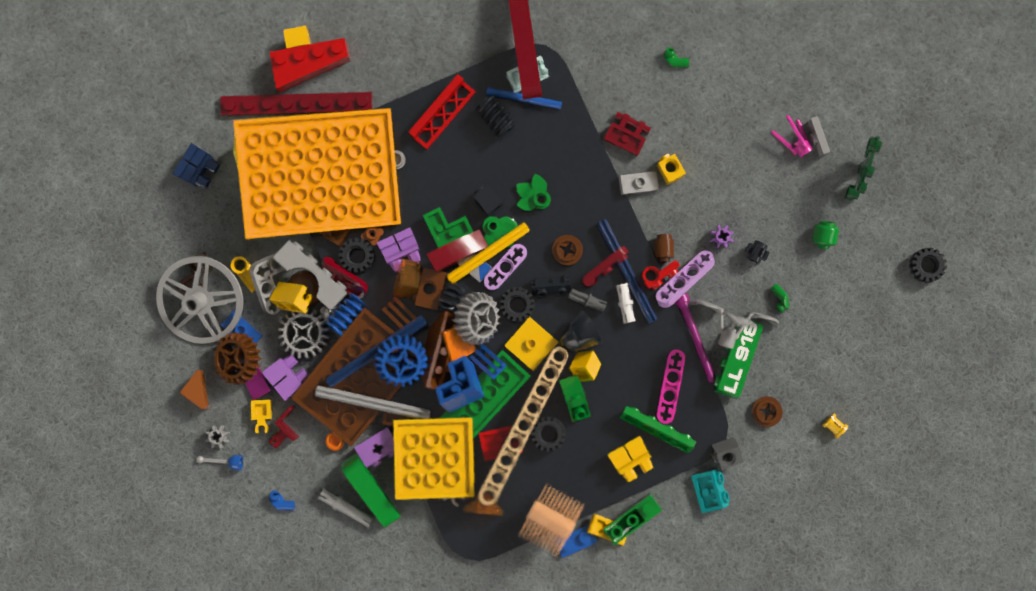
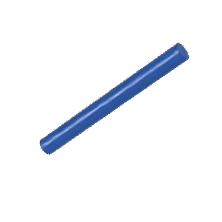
(518, 97)

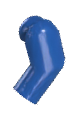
(279, 502)

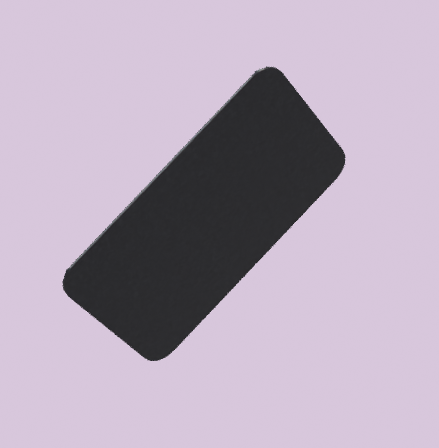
(583, 190)

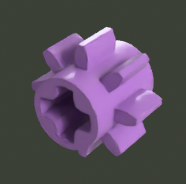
(720, 241)

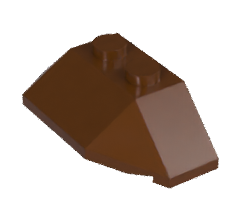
(437, 369)

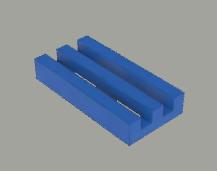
(479, 353)

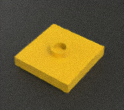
(531, 343)

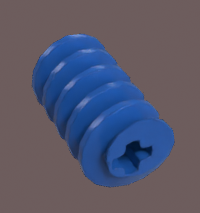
(345, 314)

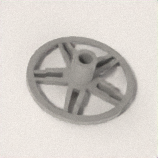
(198, 300)

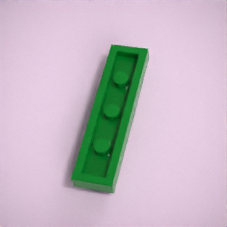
(664, 432)

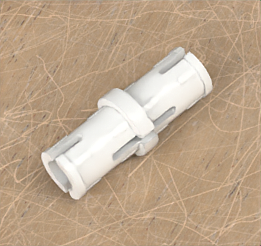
(625, 303)

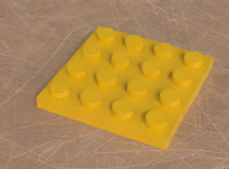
(433, 458)

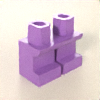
(392, 252)
(283, 368)

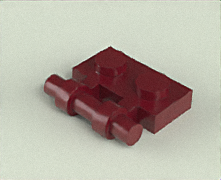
(624, 138)

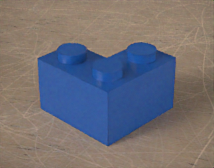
(463, 387)

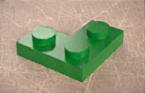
(442, 231)

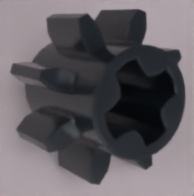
(757, 251)

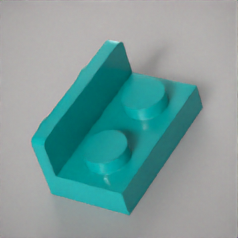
(710, 490)

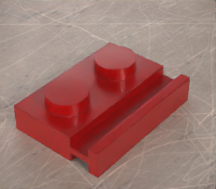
(493, 441)

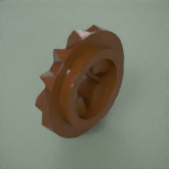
(564, 241)
(774, 406)

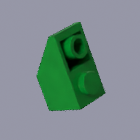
(575, 398)

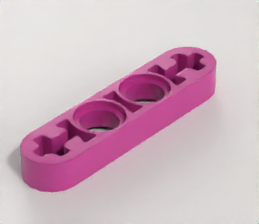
(674, 387)

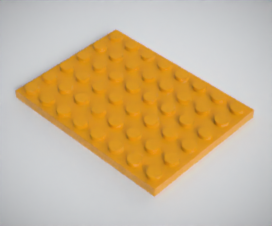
(317, 172)

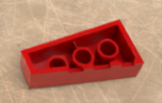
(308, 61)

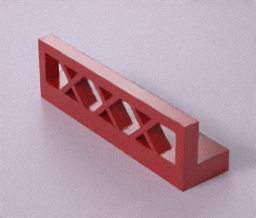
(436, 107)

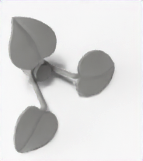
(729, 335)

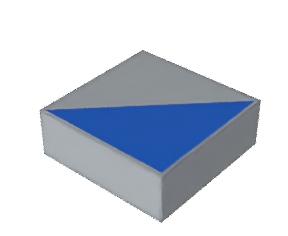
(481, 271)

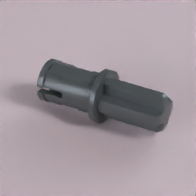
(587, 300)

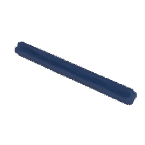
(628, 273)
(368, 356)

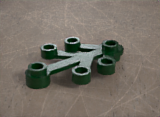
(864, 170)

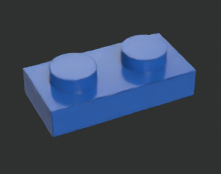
(576, 541)

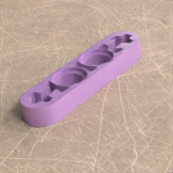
(682, 277)

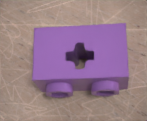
(366, 449)

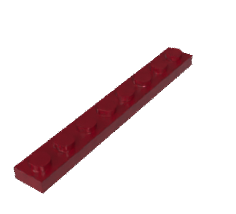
(295, 103)

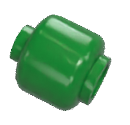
(825, 234)

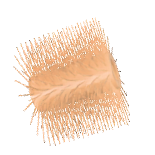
(552, 520)

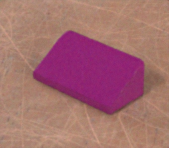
(258, 386)

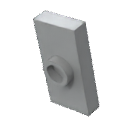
(817, 136)
(638, 183)

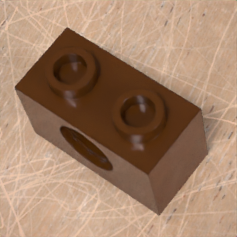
(430, 301)

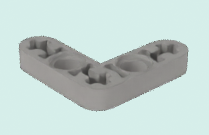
(265, 277)

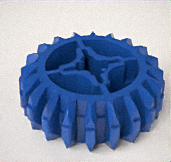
(415, 364)

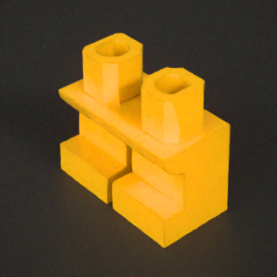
(624, 464)

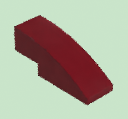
(457, 250)

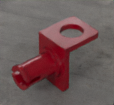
(284, 430)

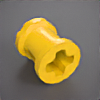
(835, 425)

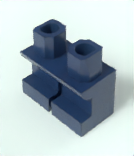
(192, 174)

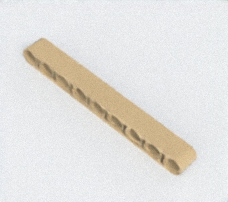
(528, 417)

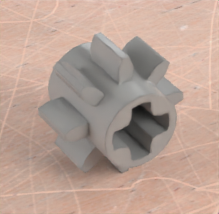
(212, 434)

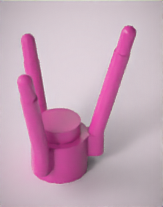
(803, 145)

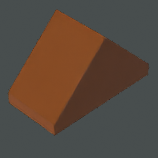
(196, 390)

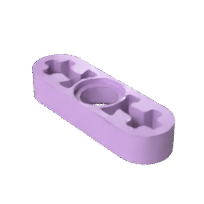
(519, 260)

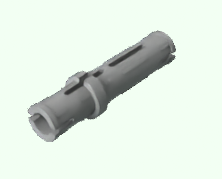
(345, 507)

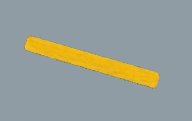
(488, 253)

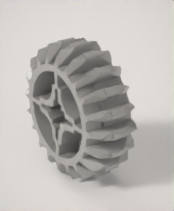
(476, 318)
(297, 339)

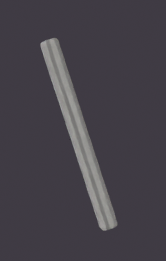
(371, 402)

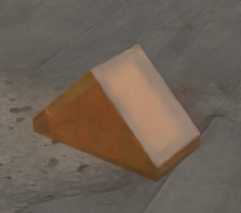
(407, 279)
(477, 507)

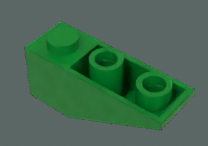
(633, 518)

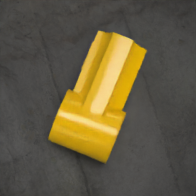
(244, 274)

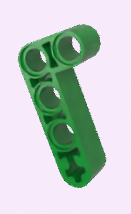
(370, 490)

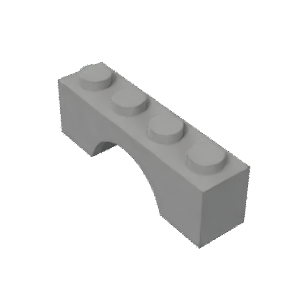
(292, 258)

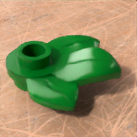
(531, 192)
(503, 226)

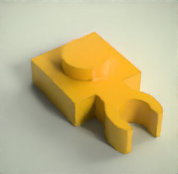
(261, 411)

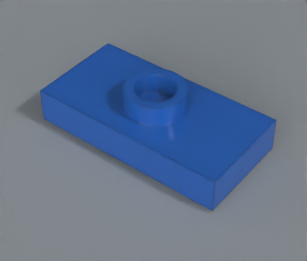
(243, 327)

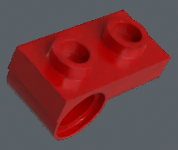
(669, 271)

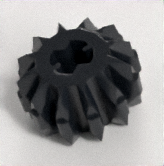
(451, 297)

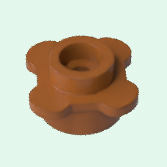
(378, 232)

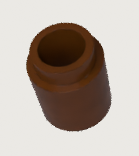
(664, 247)

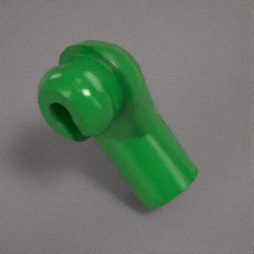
(673, 60)
(782, 296)

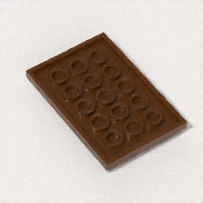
(342, 418)

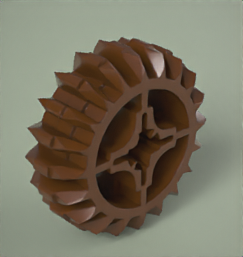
(242, 357)

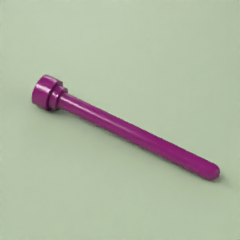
(683, 303)

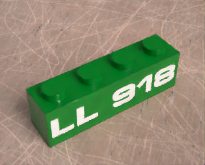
(738, 361)

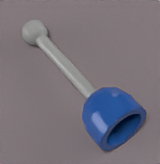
(233, 462)

